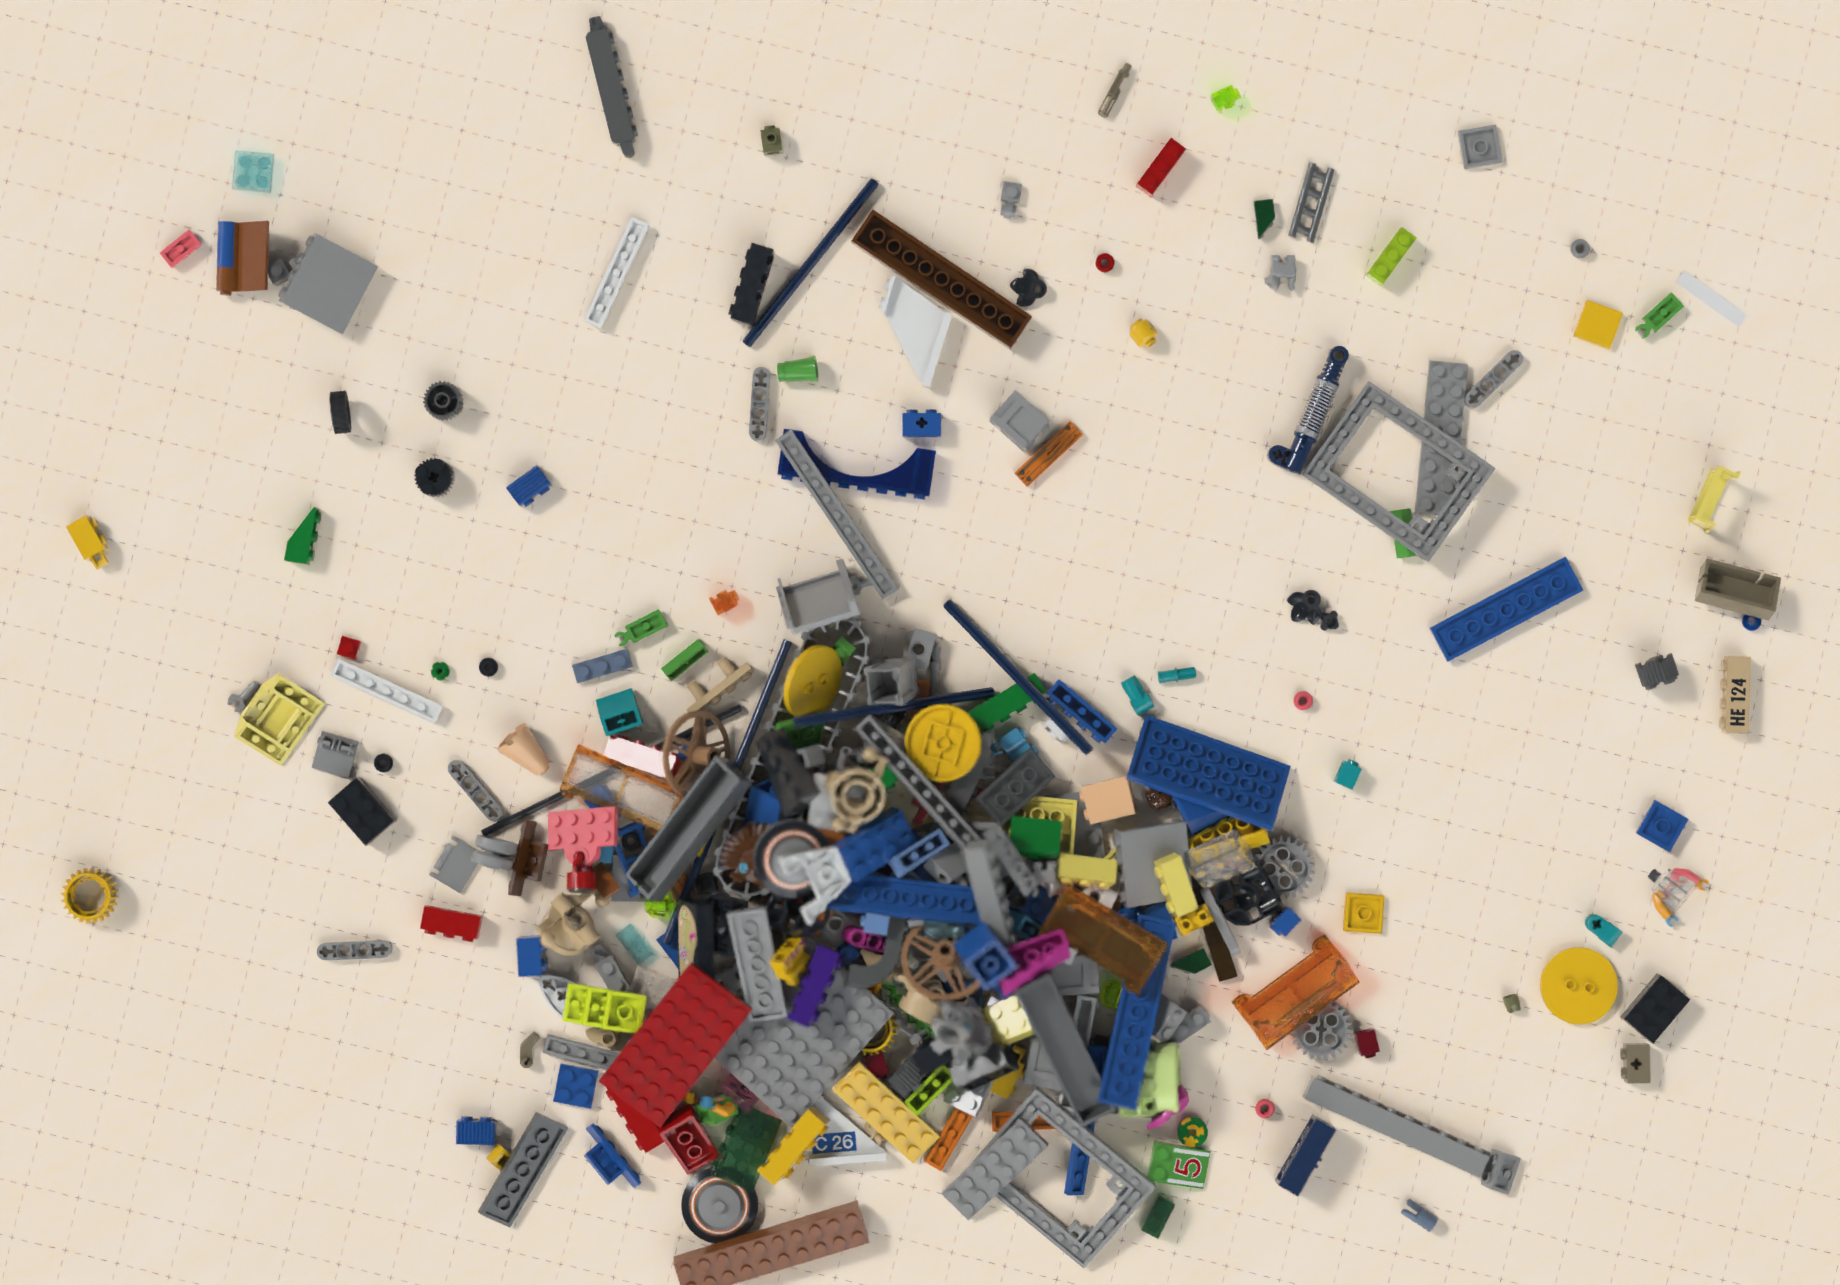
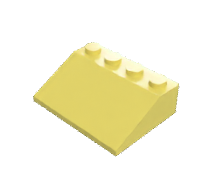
(1051, 809)

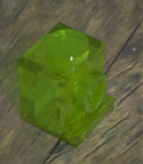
(1225, 98)

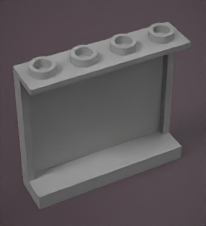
(327, 283)
(818, 600)
(1136, 856)
(1009, 859)

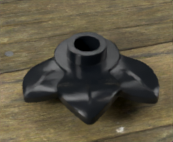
(1025, 288)
(1302, 608)

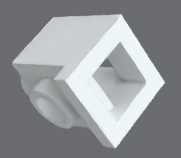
(1055, 731)

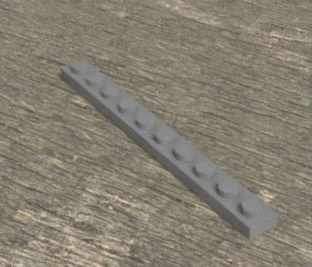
(836, 514)

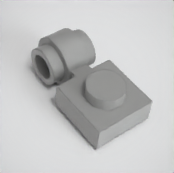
(1011, 194)

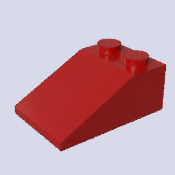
(688, 1139)

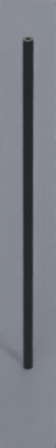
(558, 796)

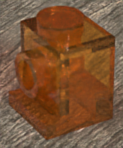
(725, 601)

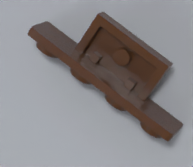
(529, 859)

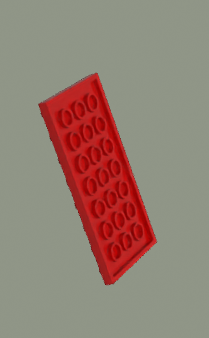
(675, 1044)

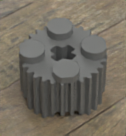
(433, 397)
(1657, 670)
(907, 1078)

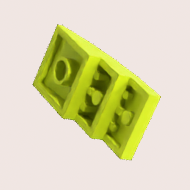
(604, 1008)

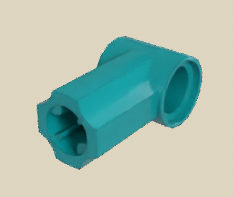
(1138, 698)

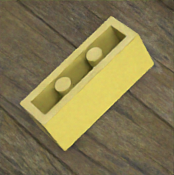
(1086, 871)
(1175, 885)

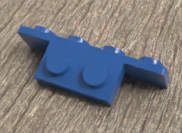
(606, 1159)

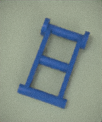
(630, 860)

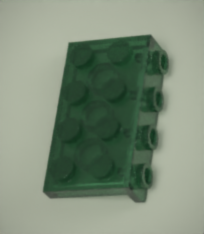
(745, 1148)

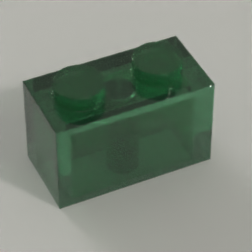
(1157, 1216)

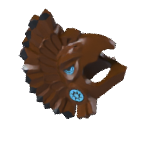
(739, 852)

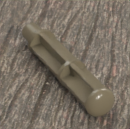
(1114, 91)

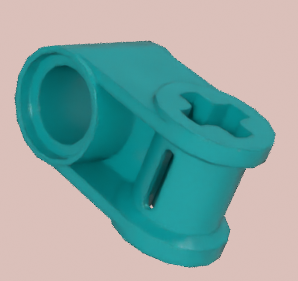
(1604, 931)

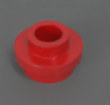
(1109, 258)

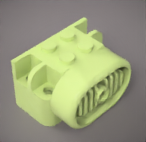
(1159, 1082)

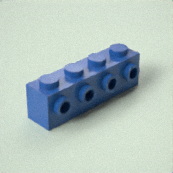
(1085, 714)

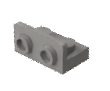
(1500, 1171)

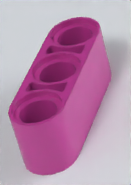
(862, 938)

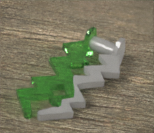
(915, 1038)

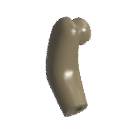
(526, 1046)

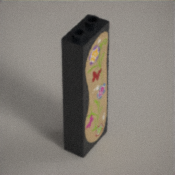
(696, 935)

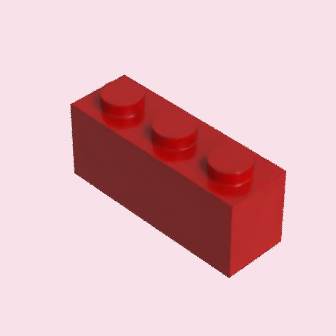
(1160, 167)
(451, 923)

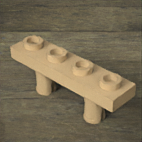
(728, 685)

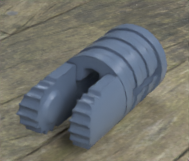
(1422, 1218)

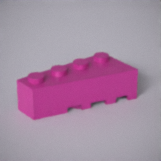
(1034, 959)

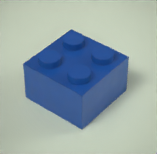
(531, 956)

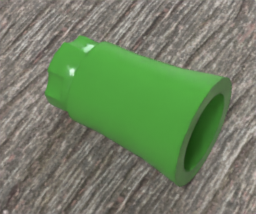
(798, 370)

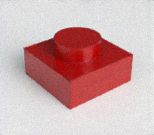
(348, 647)

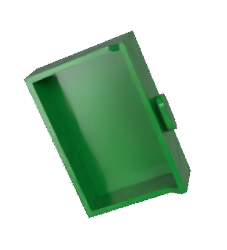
(1035, 837)

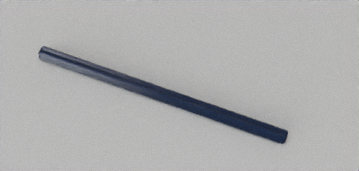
(810, 263)
(1018, 677)
(879, 709)

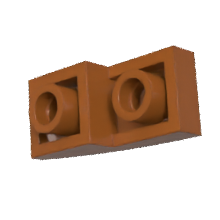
(605, 882)

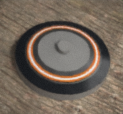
(781, 840)
(717, 1208)

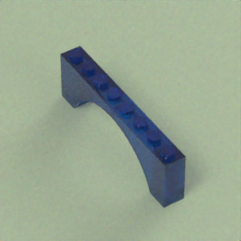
(910, 478)

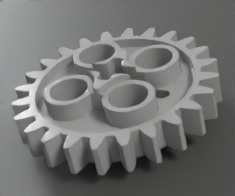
(1295, 853)
(1339, 1031)

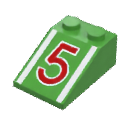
(1178, 1165)

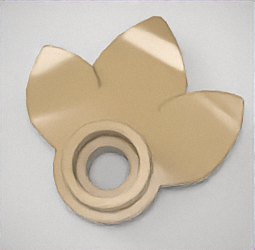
(598, 1035)

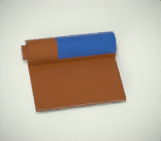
(242, 256)

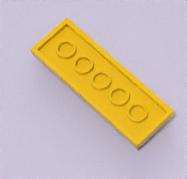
(885, 1112)

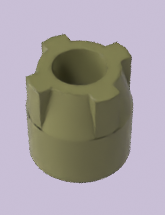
(1512, 1003)

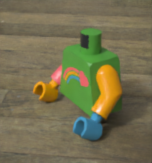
(712, 1109)

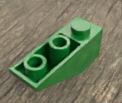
(301, 543)

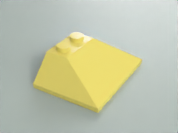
(277, 718)

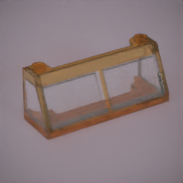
(613, 783)

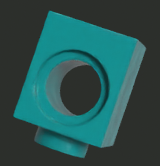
(1348, 774)

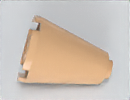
(525, 750)

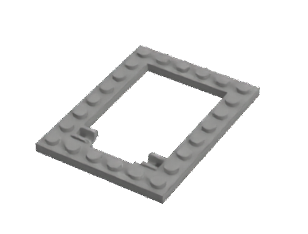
(1432, 534)
(1130, 1196)

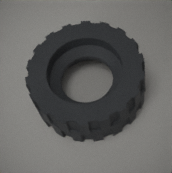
(340, 412)

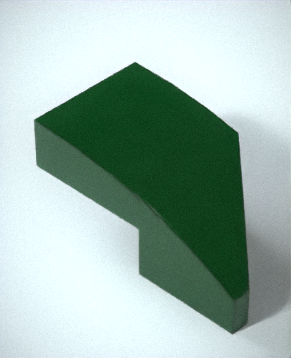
(1264, 216)
(1192, 963)

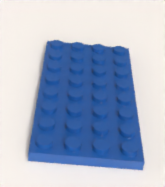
(1208, 772)

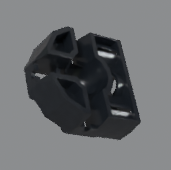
(1244, 901)
(780, 915)
(722, 936)

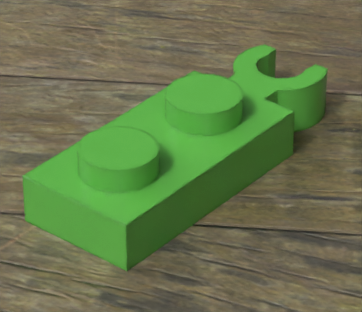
(1660, 314)
(643, 627)

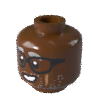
(1157, 799)

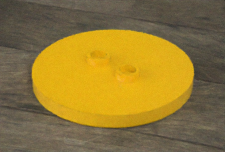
(812, 681)
(943, 742)
(1578, 985)

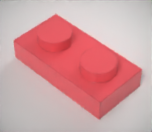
(180, 248)

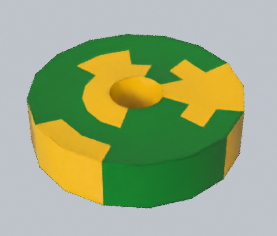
(1192, 1123)

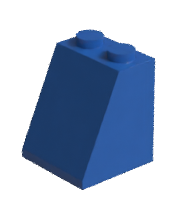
(764, 805)
(1196, 816)
(984, 955)

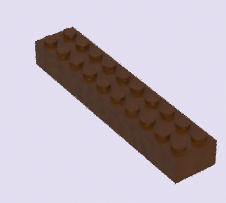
(941, 279)

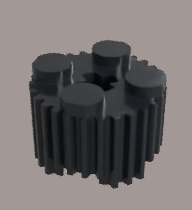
(424, 473)

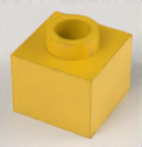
(498, 1157)

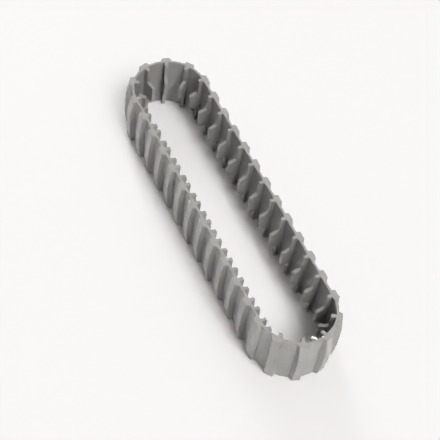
(726, 832)

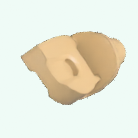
(875, 1135)

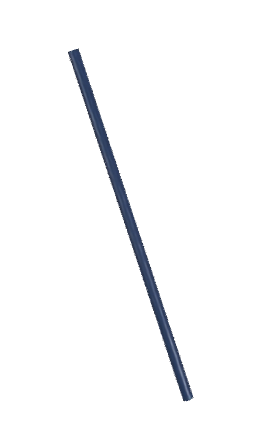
(738, 763)

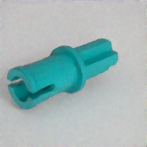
(1176, 674)

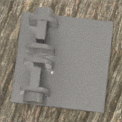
(335, 754)

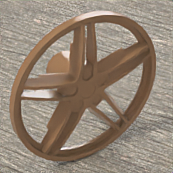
(698, 752)
(942, 958)

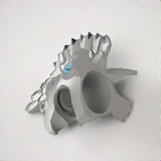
(962, 1029)

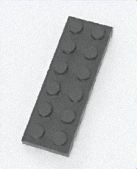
(522, 1169)

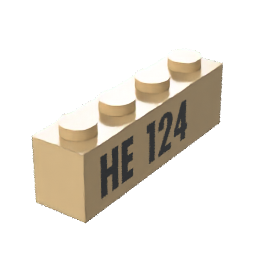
(1736, 694)

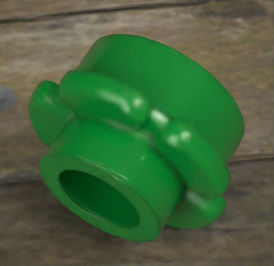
(445, 671)

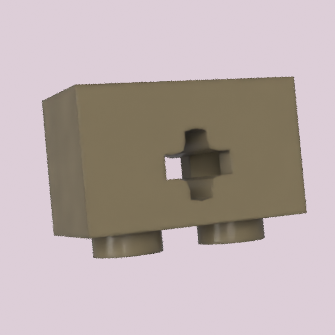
(1641, 1071)

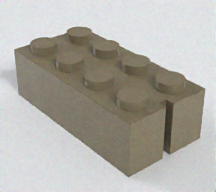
(1735, 589)

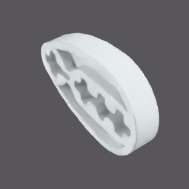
(551, 996)

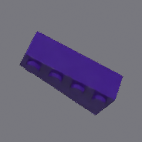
(815, 985)

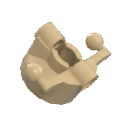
(854, 809)
(560, 934)
(917, 1004)

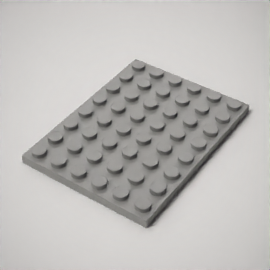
(794, 1063)

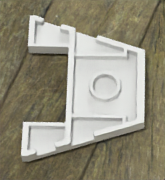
(825, 873)

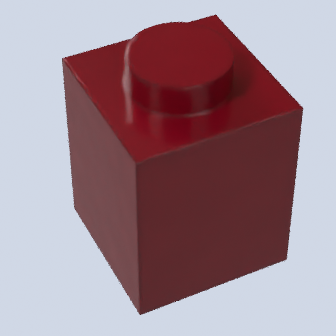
(1367, 1042)
(877, 1064)

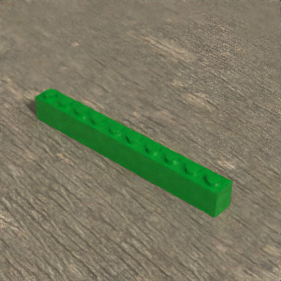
(986, 715)

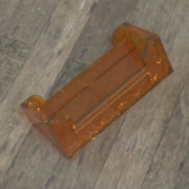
(1105, 937)
(1297, 993)

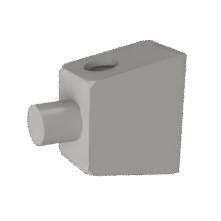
(948, 866)

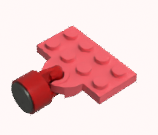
(581, 837)

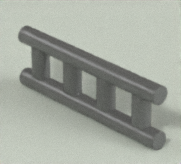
(1315, 213)

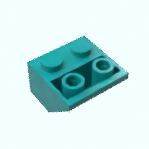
(619, 712)

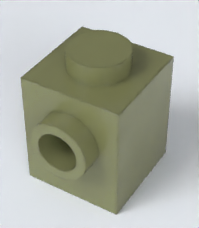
(771, 140)

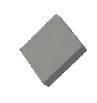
(1479, 146)

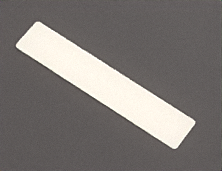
(1711, 298)

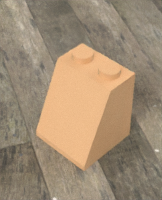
(1108, 799)

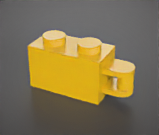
(89, 540)
(1005, 1085)

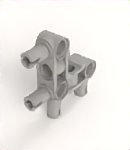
(851, 759)

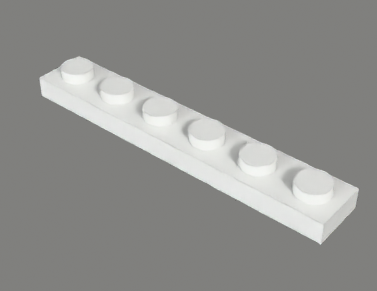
(616, 272)
(386, 690)

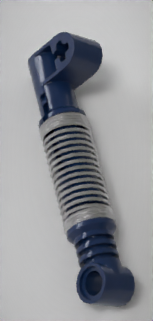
(1314, 416)

